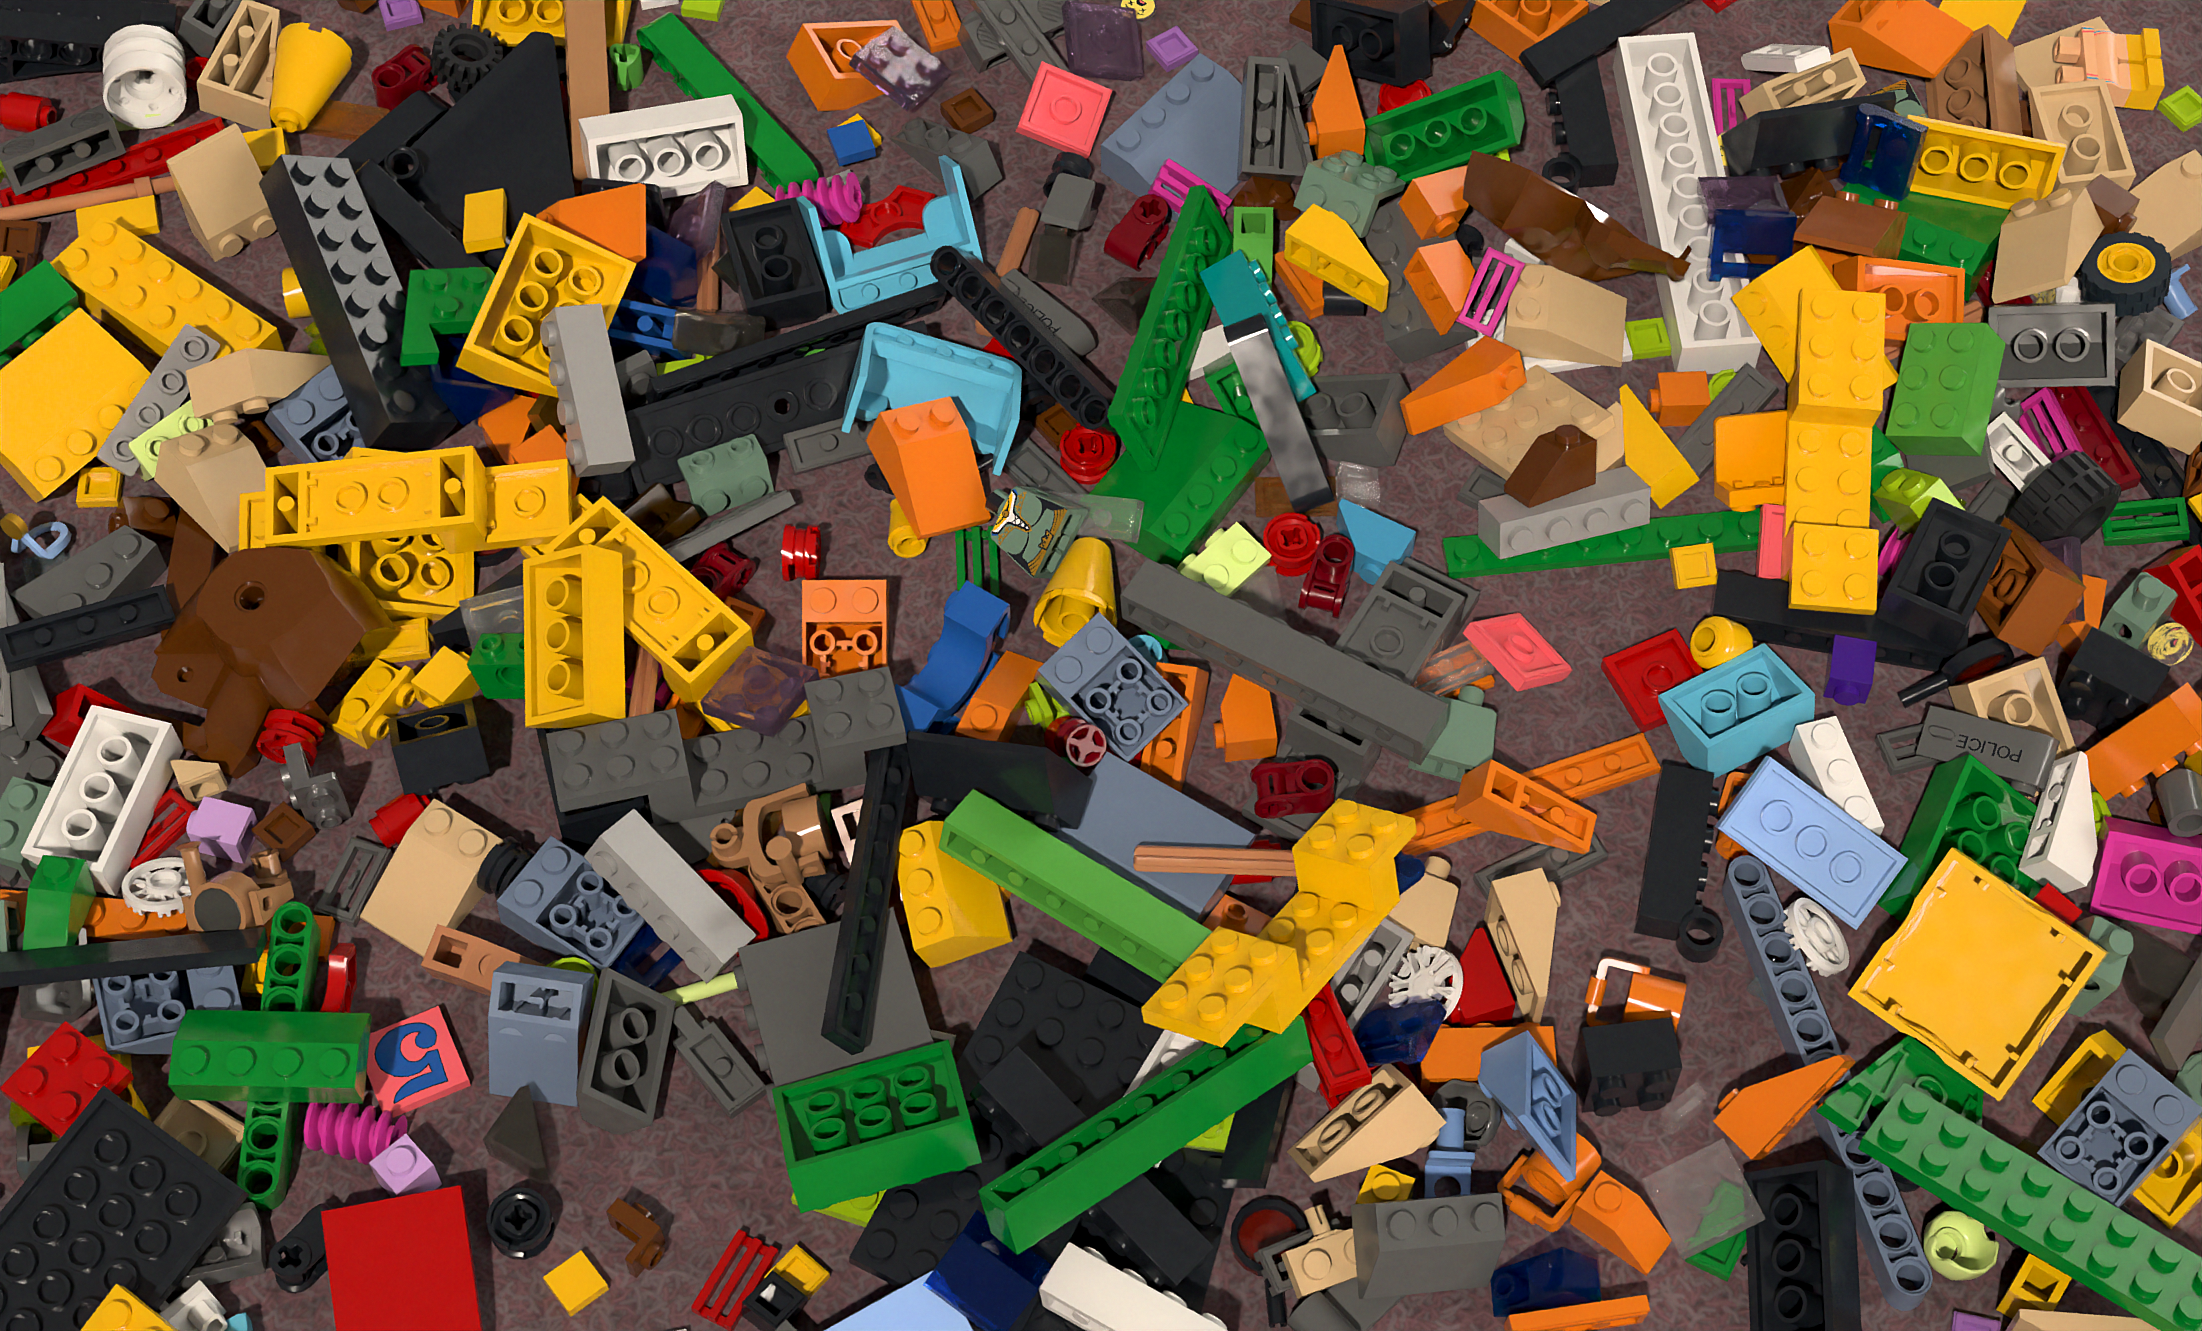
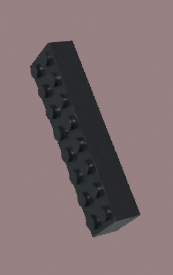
(354, 300)

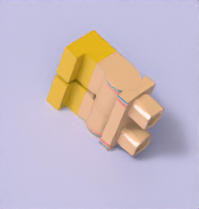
(2125, 61)

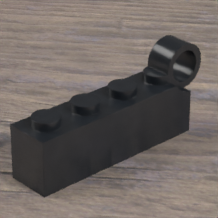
(1581, 130)
(1674, 863)

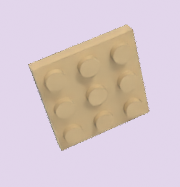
(1507, 430)

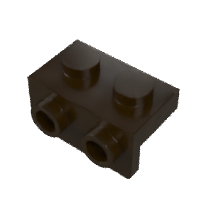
(660, 515)

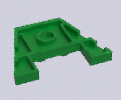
(440, 304)
(1906, 1063)

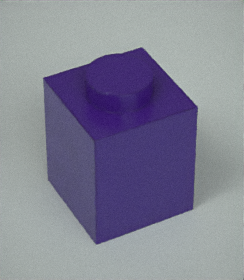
(1849, 670)

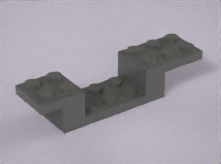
(1396, 631)
(733, 766)

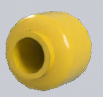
(1719, 641)

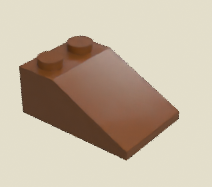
(1855, 226)
(2028, 593)

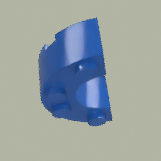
(956, 661)

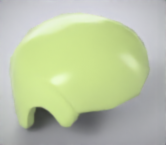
(1975, 1250)

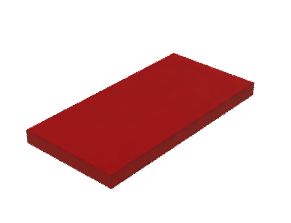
(403, 1264)

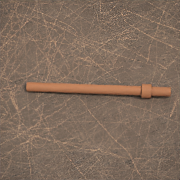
(140, 188)

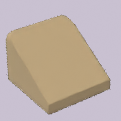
(199, 779)

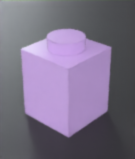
(222, 829)
(404, 1169)

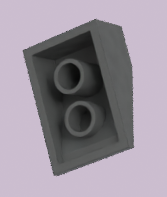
(1357, 417)

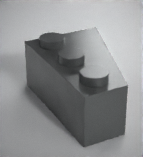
(1271, 125)
(102, 571)

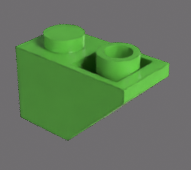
(1254, 236)

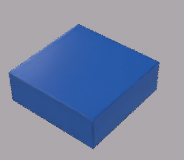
(851, 142)

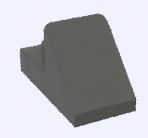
(1070, 203)

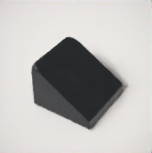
(773, 1303)

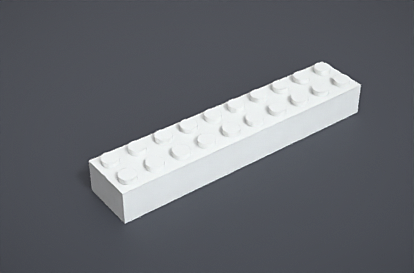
(1670, 147)

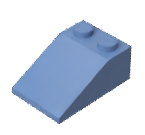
(1533, 1099)

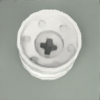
(144, 76)

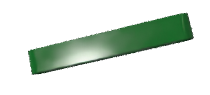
(704, 77)
(282, 1117)

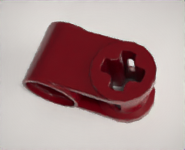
(402, 77)
(1138, 232)
(723, 571)
(1328, 582)
(1290, 789)

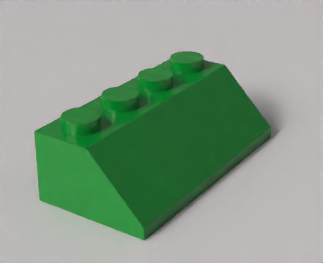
(1446, 127)
(270, 1056)

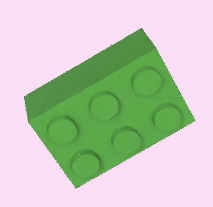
(1945, 389)

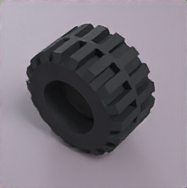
(2067, 500)

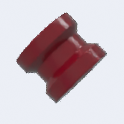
(1088, 748)

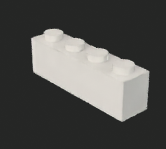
(1106, 1299)

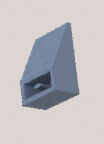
(316, 420)
(1111, 687)
(568, 907)
(146, 1009)
(538, 1030)
(2122, 1130)

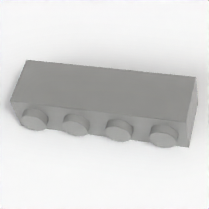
(587, 390)
(1611, 505)
(669, 895)
(1362, 981)

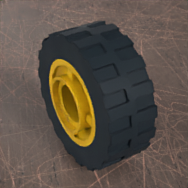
(2128, 271)

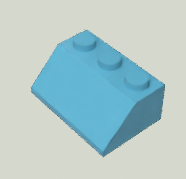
(1737, 711)

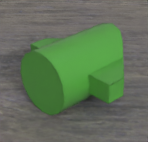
(627, 65)

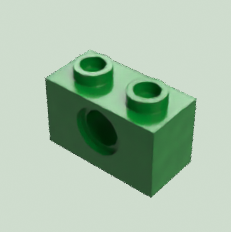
(499, 665)

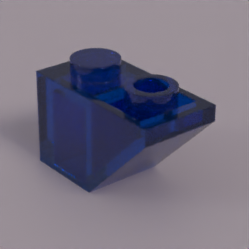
(1545, 1283)

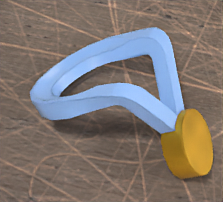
(17, 530)

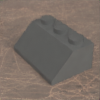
(2056, 343)
(624, 1054)
(1427, 1244)

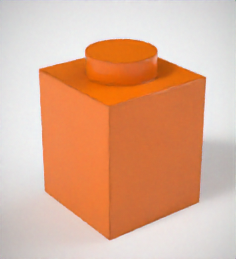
(1678, 397)

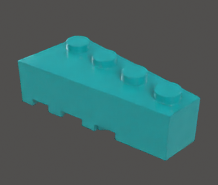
(1240, 292)

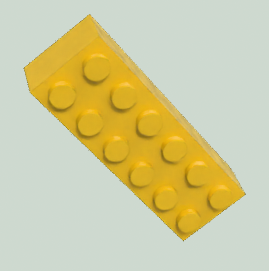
(153, 295)

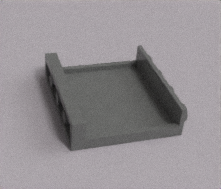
(789, 996)

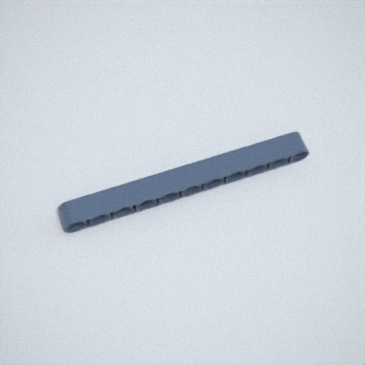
(1810, 1018)

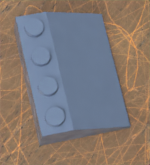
(1187, 120)
(1137, 809)

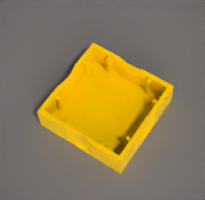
(1978, 973)

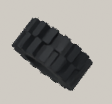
(466, 43)

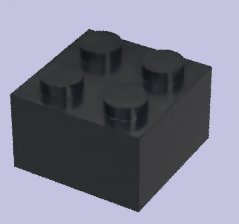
(2109, 683)
(438, 747)
(1626, 1066)

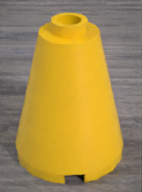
(306, 74)
(1077, 592)

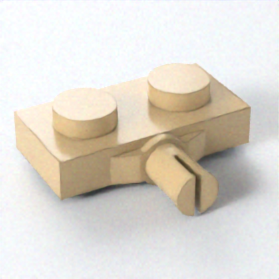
(1324, 1259)

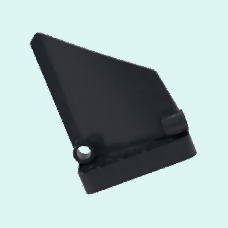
(68, 34)
(495, 137)

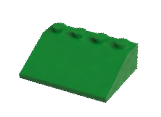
(1944, 231)
(1197, 481)
(1970, 812)
(875, 1126)

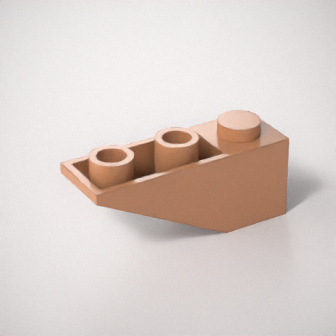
(466, 959)

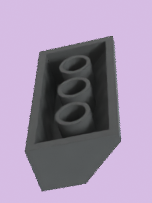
(1404, 321)

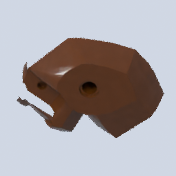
(1560, 224)
(259, 640)

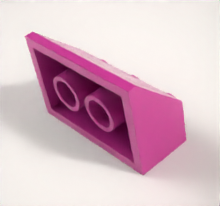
(2147, 876)

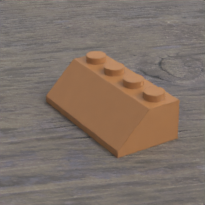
(1978, 85)

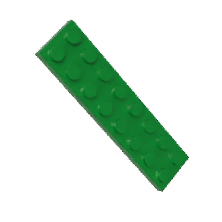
(1169, 331)
(2039, 1210)

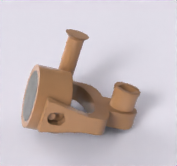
(796, 854)
(231, 897)

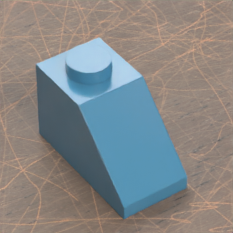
(1374, 539)

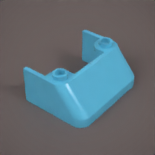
(896, 266)
(911, 368)

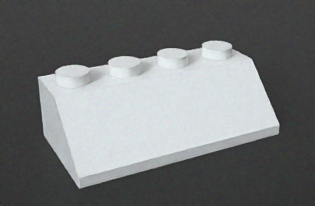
(669, 145)
(106, 794)

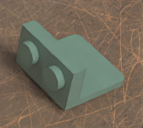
(1347, 188)

